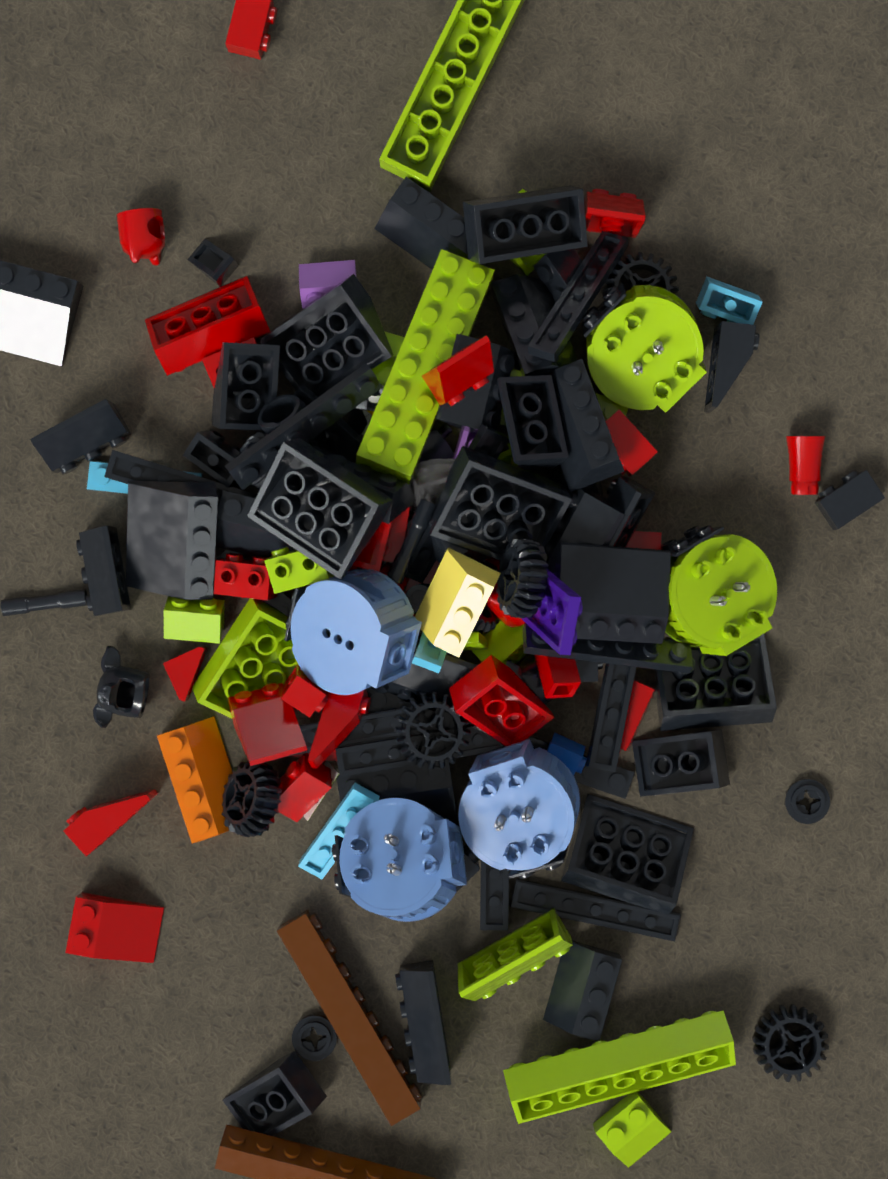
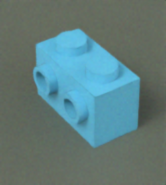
(728, 302)

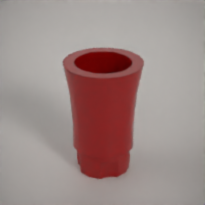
(805, 463)

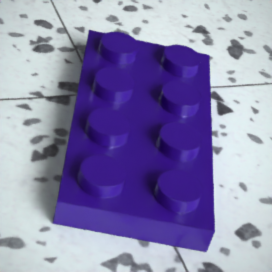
(557, 616)

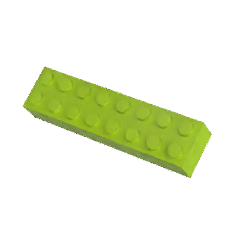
(448, 89)
(406, 403)
(620, 1066)

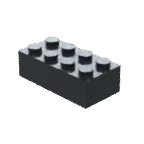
(525, 224)

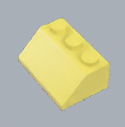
(455, 601)

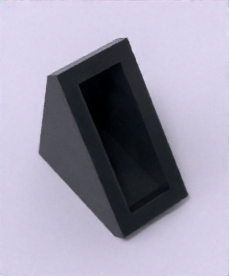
(213, 262)

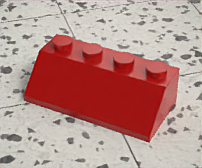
(202, 324)

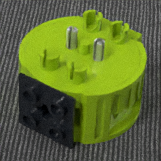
(643, 347)
(718, 590)

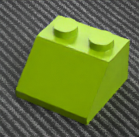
(631, 1128)

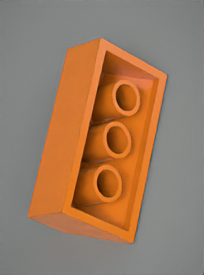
(198, 774)

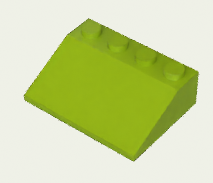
(247, 657)
(513, 956)

